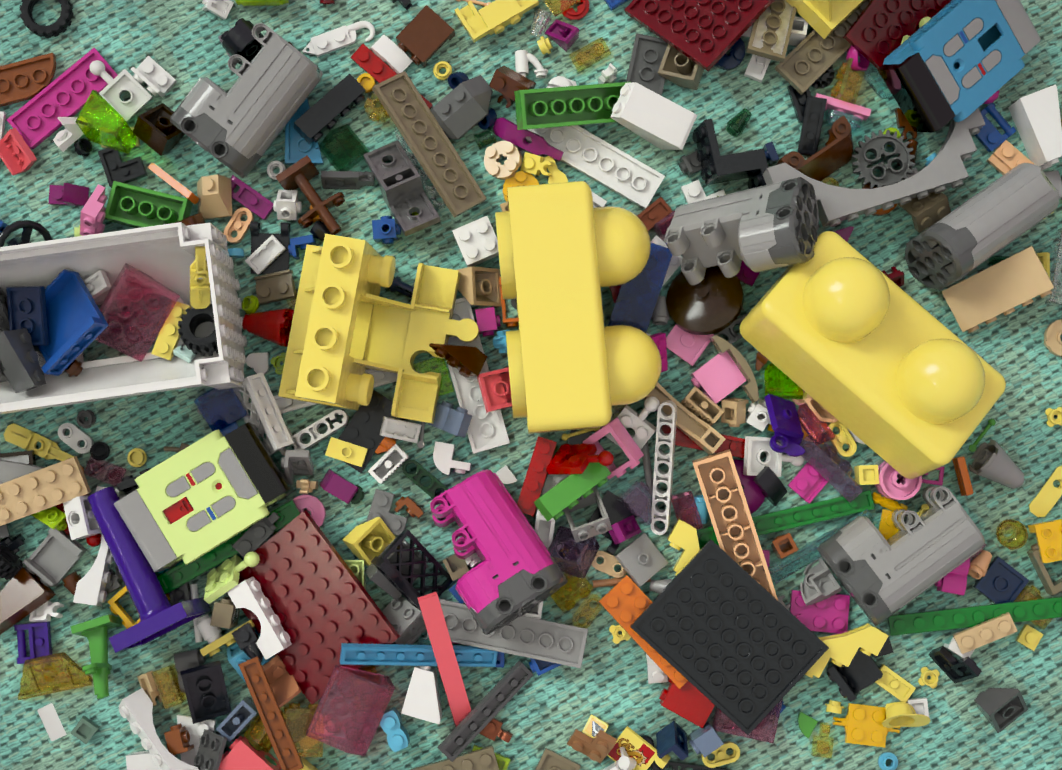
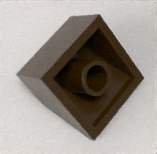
(157, 130)

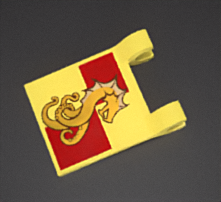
(638, 749)

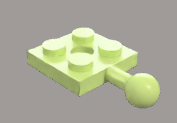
(227, 575)

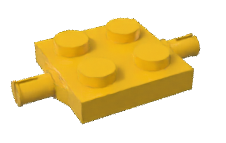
(864, 725)

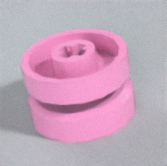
(894, 490)

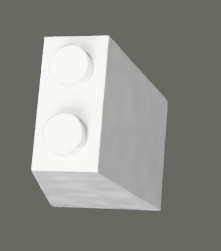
(653, 117)
(1039, 126)

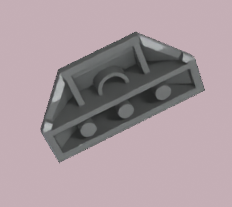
(463, 107)

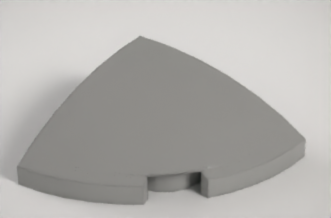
(818, 583)

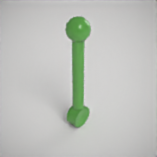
(991, 422)

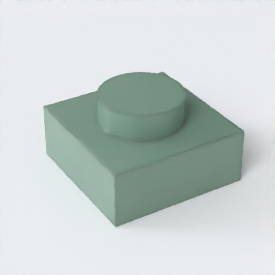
(85, 729)

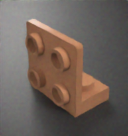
(282, 684)

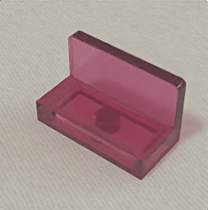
(816, 429)

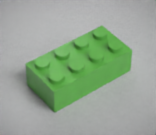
(144, 207)

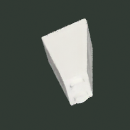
(423, 695)

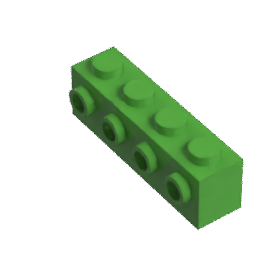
(570, 489)

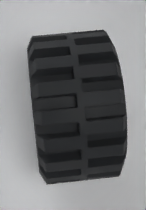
(187, 331)

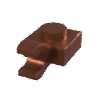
(494, 729)

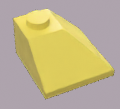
(369, 539)

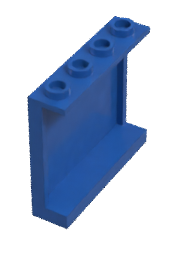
(71, 321)

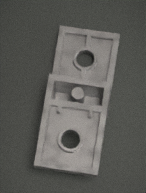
(401, 188)

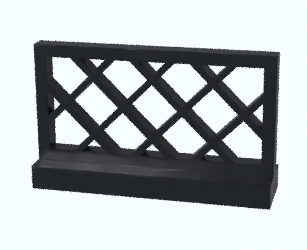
(399, 581)

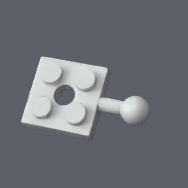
(122, 82)
(638, 422)
(755, 446)

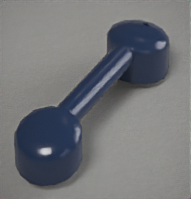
(459, 77)

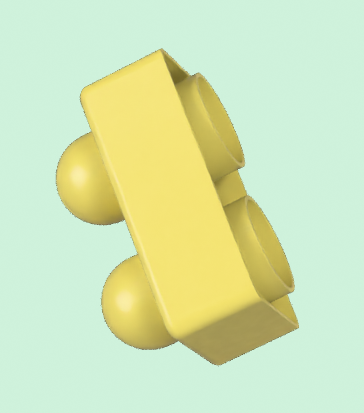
(554, 262)
(873, 357)

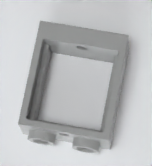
(592, 528)

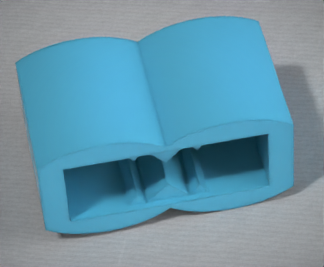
(396, 733)

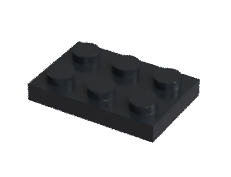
(206, 691)

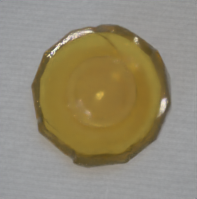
(1018, 531)

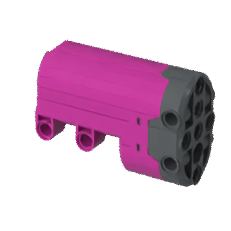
(515, 563)

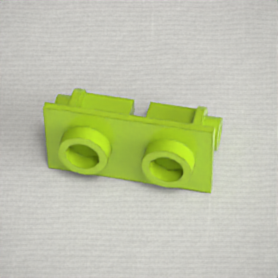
(52, 518)

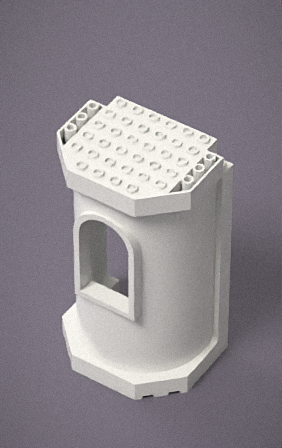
(165, 256)

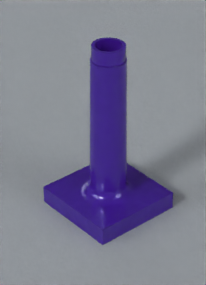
(142, 583)

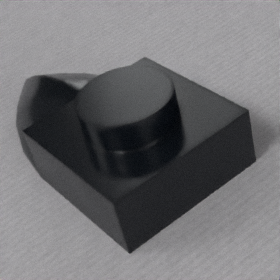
(246, 640)

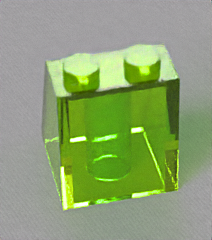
(105, 125)

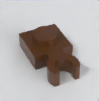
(903, 123)

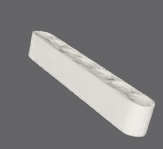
(660, 476)

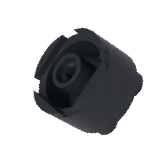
(240, 40)

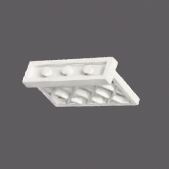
(265, 407)

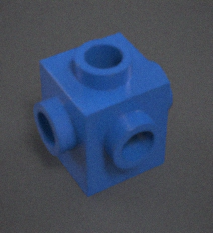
(381, 225)

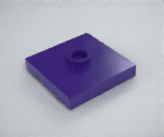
(783, 416)

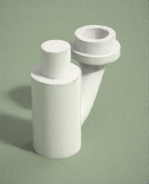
(522, 58)

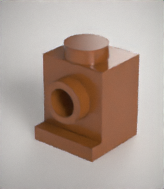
(784, 545)
(178, 739)

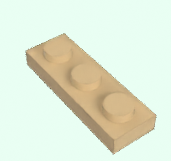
(985, 633)

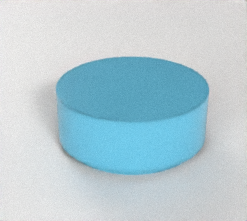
(236, 253)

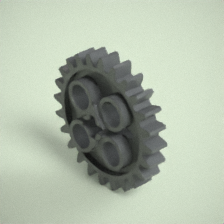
(876, 145)

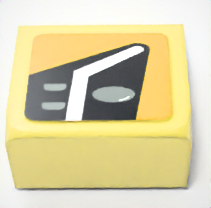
(593, 726)

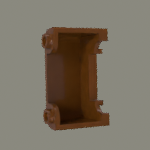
(834, 155)

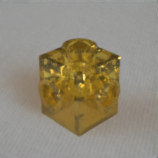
(375, 114)

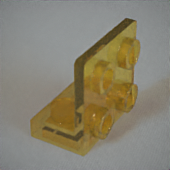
(848, 83)

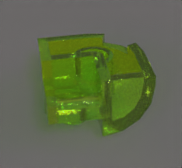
(780, 384)

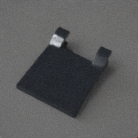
(257, 239)
(616, 512)

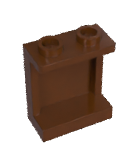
(424, 36)

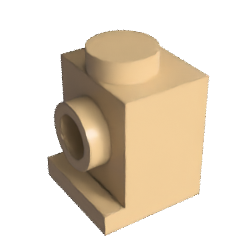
(734, 411)

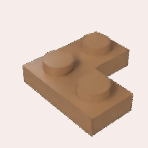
(595, 748)

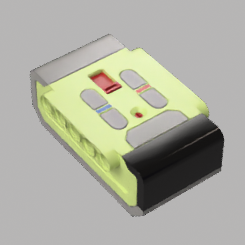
(203, 496)

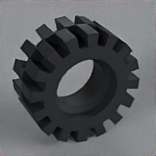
(9, 563)

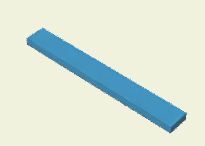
(412, 655)

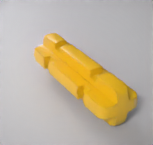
(887, 503)

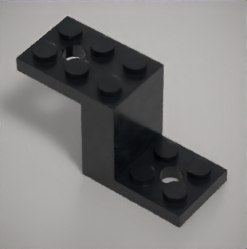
(727, 167)

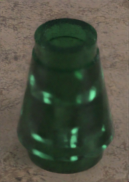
(738, 123)

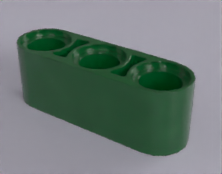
(417, 476)

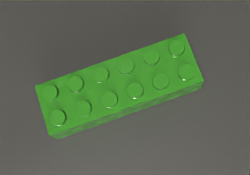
(566, 105)

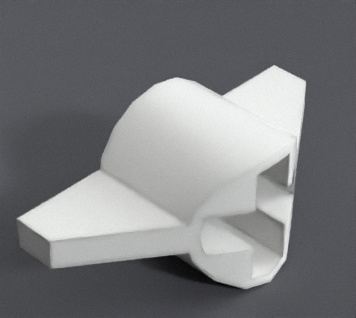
(626, 762)

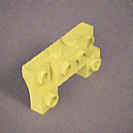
(492, 17)

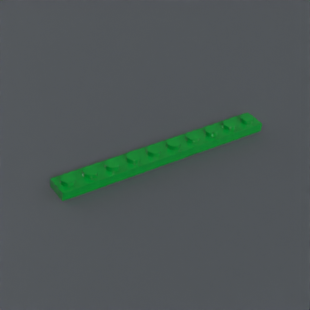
(800, 515)
(974, 615)

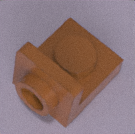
(413, 509)

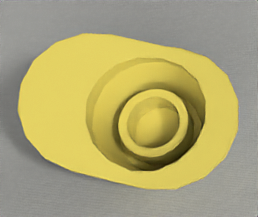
(903, 715)

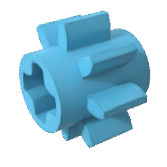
(499, 341)

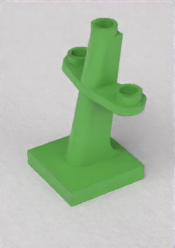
(97, 635)

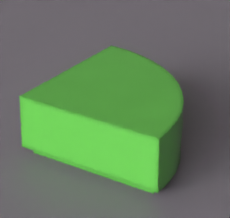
(806, 724)

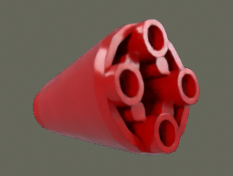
(270, 325)

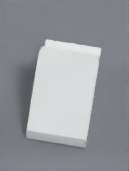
(69, 135)

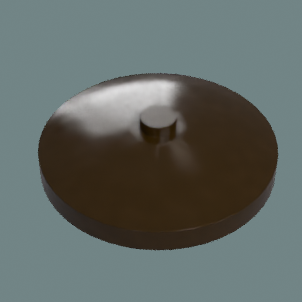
(707, 305)

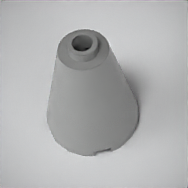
(996, 465)

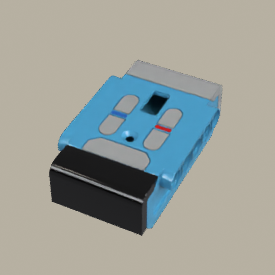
(958, 60)

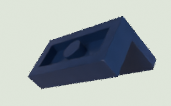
(672, 739)

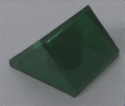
(343, 148)

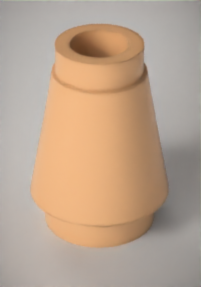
(980, 564)

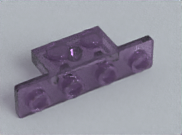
(831, 467)

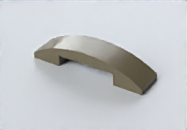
(751, 387)

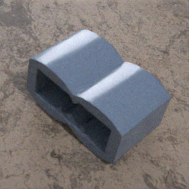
(451, 420)

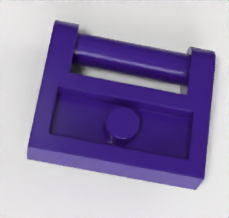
(39, 640)

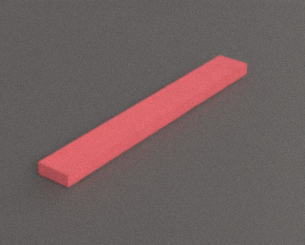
(445, 656)

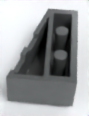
(20, 360)

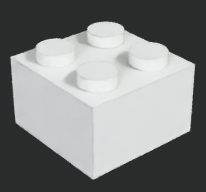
(477, 241)

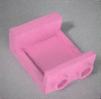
(718, 377)

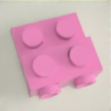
(93, 213)

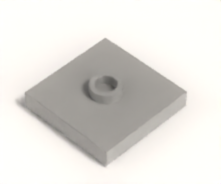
(641, 559)

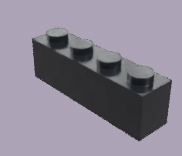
(329, 109)

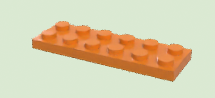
(625, 605)

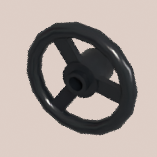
(27, 226)

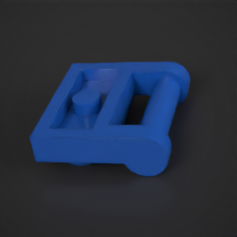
(988, 134)

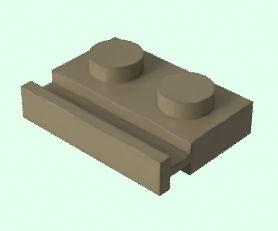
(275, 287)

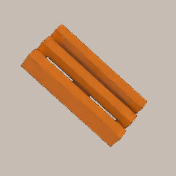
(962, 476)

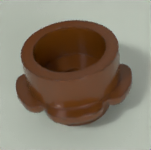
(74, 368)

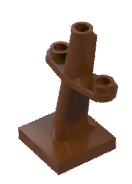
(298, 177)

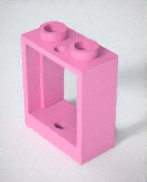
(624, 440)

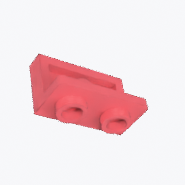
(16, 153)

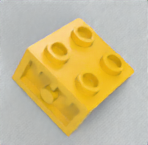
(1049, 539)

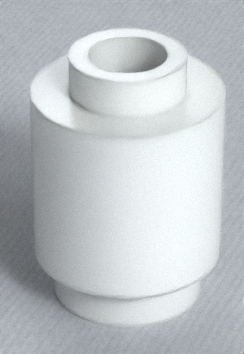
(208, 632)

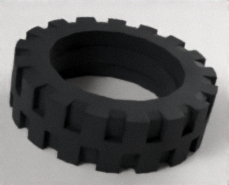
(49, 30)

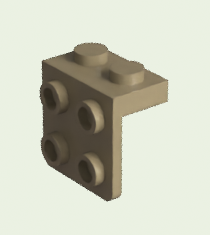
(927, 210)

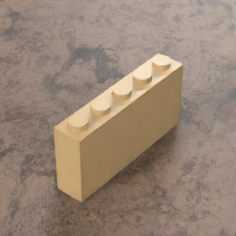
(998, 290)

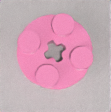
(312, 504)

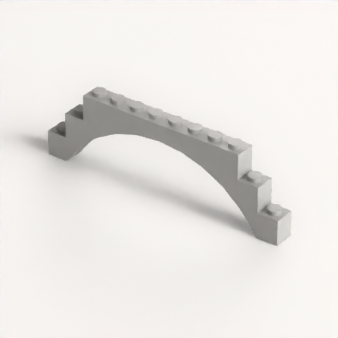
(944, 171)

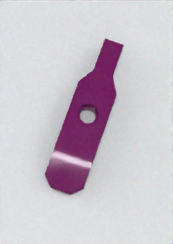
(538, 146)

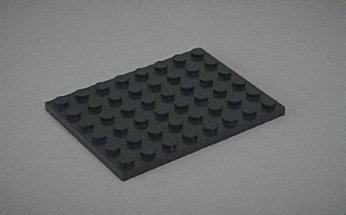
(729, 637)

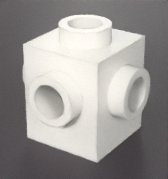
(287, 205)
(758, 415)

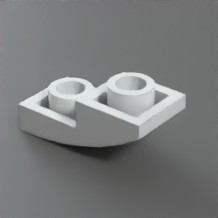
(391, 53)

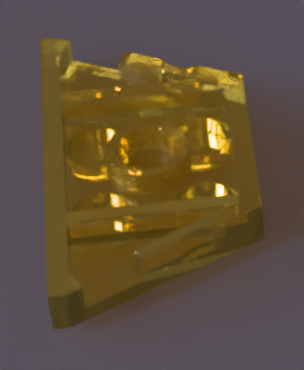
(51, 675)

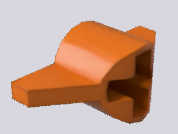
(386, 444)

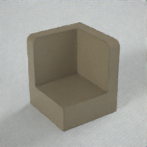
(455, 567)

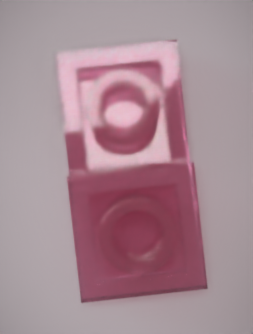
(105, 471)

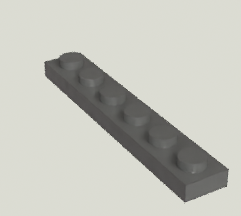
(485, 711)

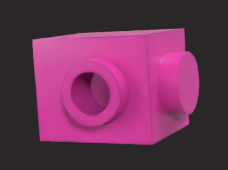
(487, 321)

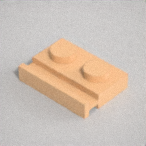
(1006, 158)

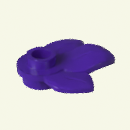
(789, 444)

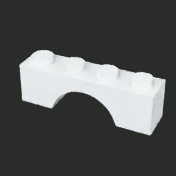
(272, 636)

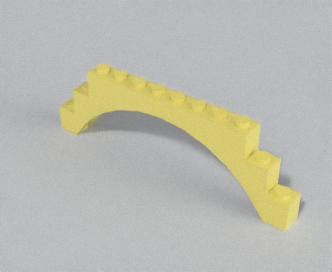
(841, 646)

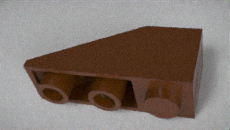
(465, 358)

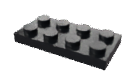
(366, 426)

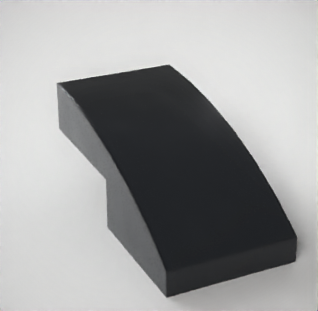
(770, 485)

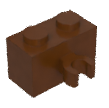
(508, 81)

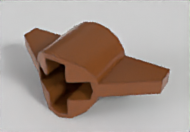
(761, 360)

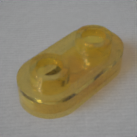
(587, 611)

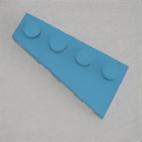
(296, 146)

